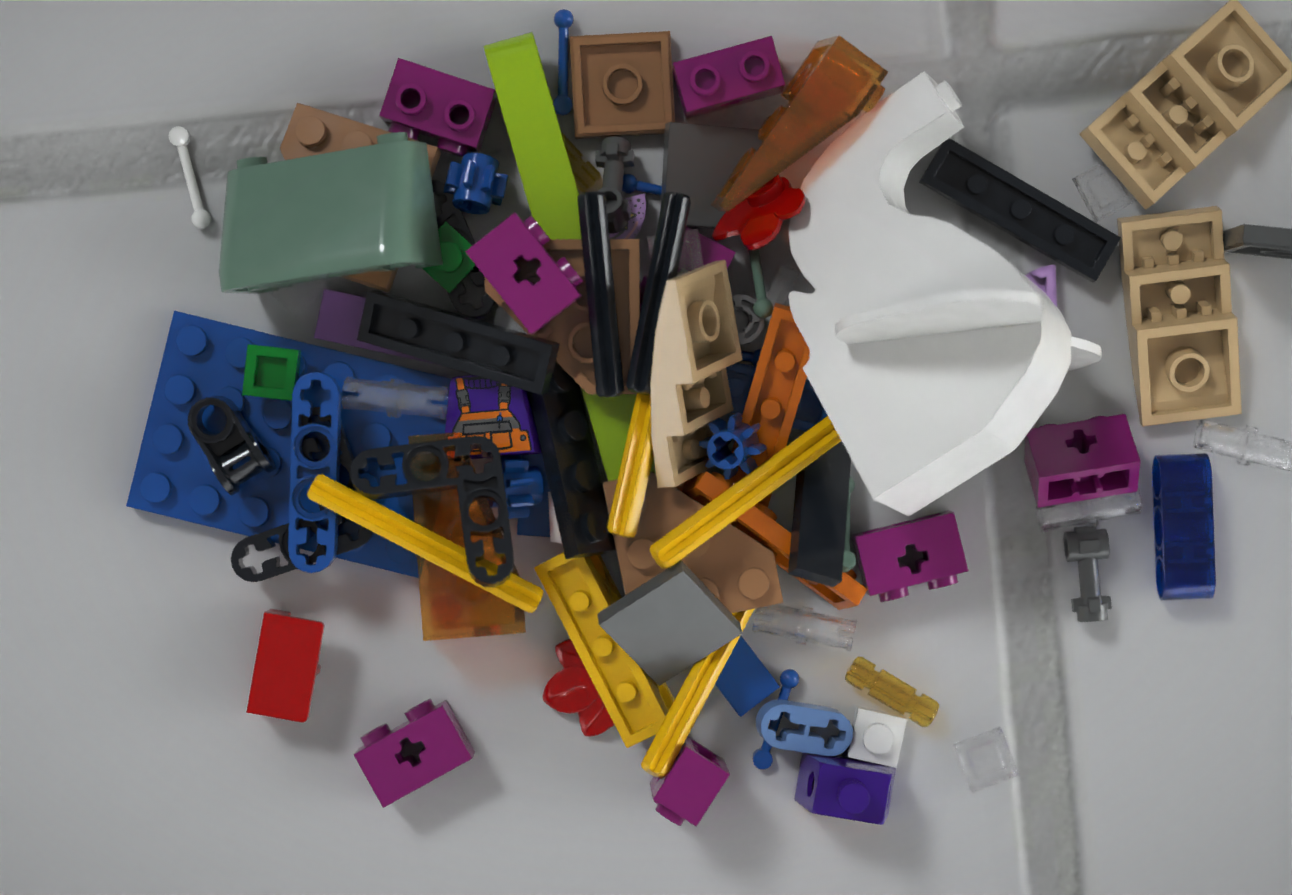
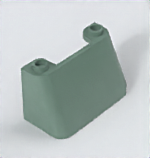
(328, 216)

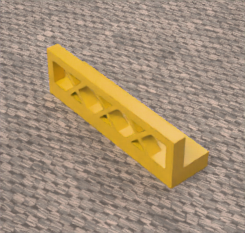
(578, 592)

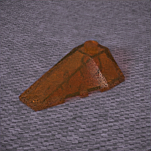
(822, 97)
(449, 603)

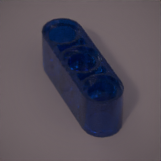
(1183, 526)

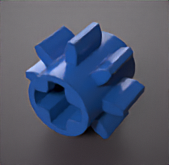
(476, 183)
(719, 453)
(522, 486)

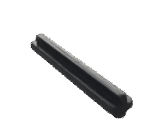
(662, 267)
(600, 294)

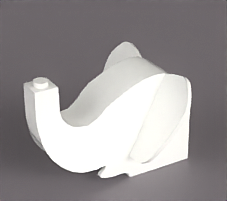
(915, 330)

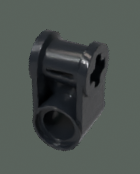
(230, 445)

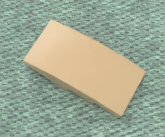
(1189, 103)
(1179, 316)
(689, 374)

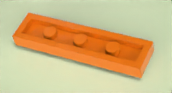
(776, 387)
(761, 525)

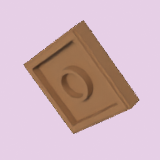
(622, 84)

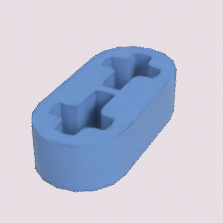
(806, 716)

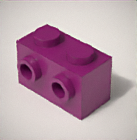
(438, 107)

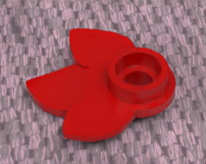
(761, 214)
(574, 692)

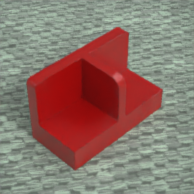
(285, 666)

